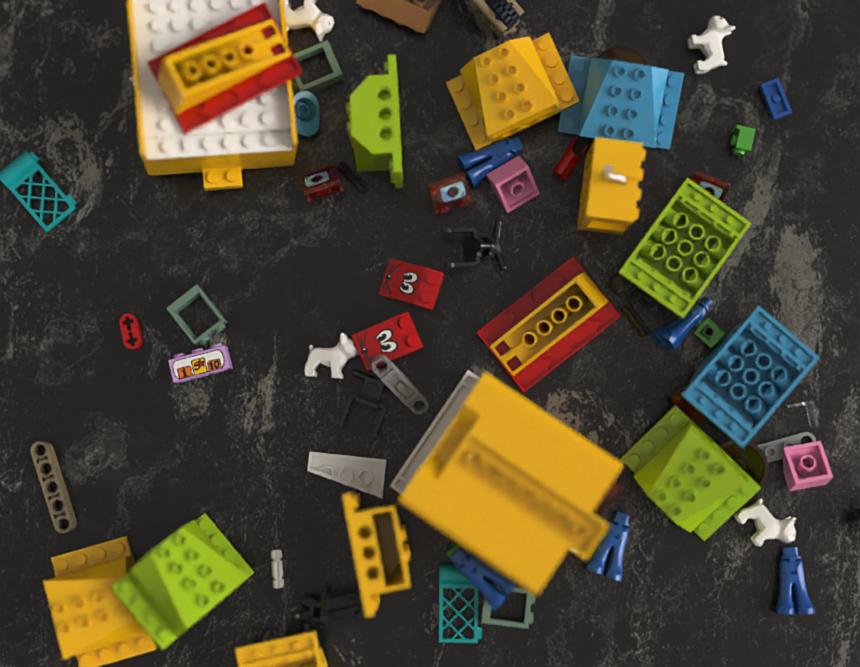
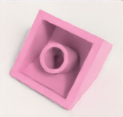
(513, 183)
(805, 466)

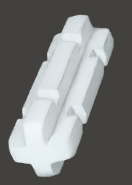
(277, 568)

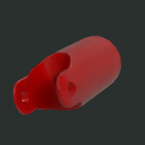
(568, 162)

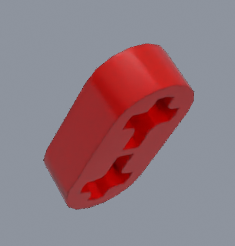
(126, 332)

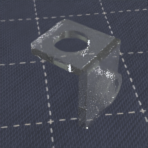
(812, 411)

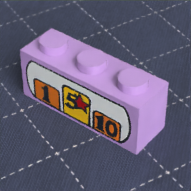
(200, 363)

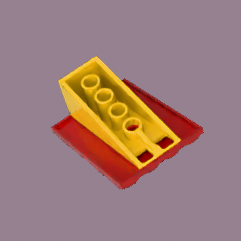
(224, 68)
(548, 324)

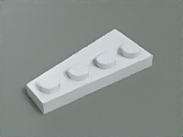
(354, 471)

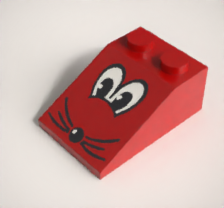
(411, 284)
(391, 338)

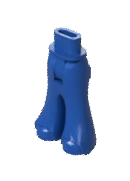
(498, 153)
(674, 333)
(614, 537)
(474, 568)
(790, 573)

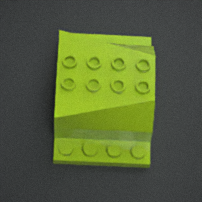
(376, 123)
(684, 248)
(689, 474)
(181, 580)

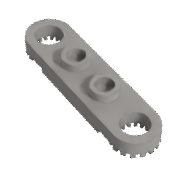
(399, 384)
(774, 449)

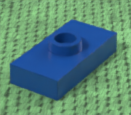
(775, 99)

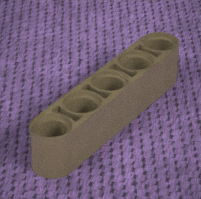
(46, 479)

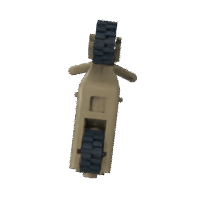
(498, 15)

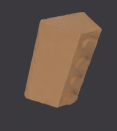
(412, 13)

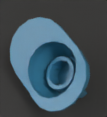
(306, 113)

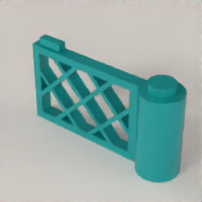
(23, 169)
(452, 578)

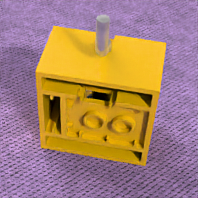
(611, 186)

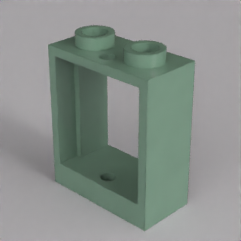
(325, 81)
(186, 300)
(528, 616)

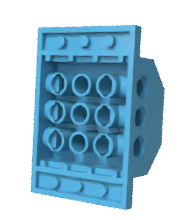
(622, 101)
(749, 375)

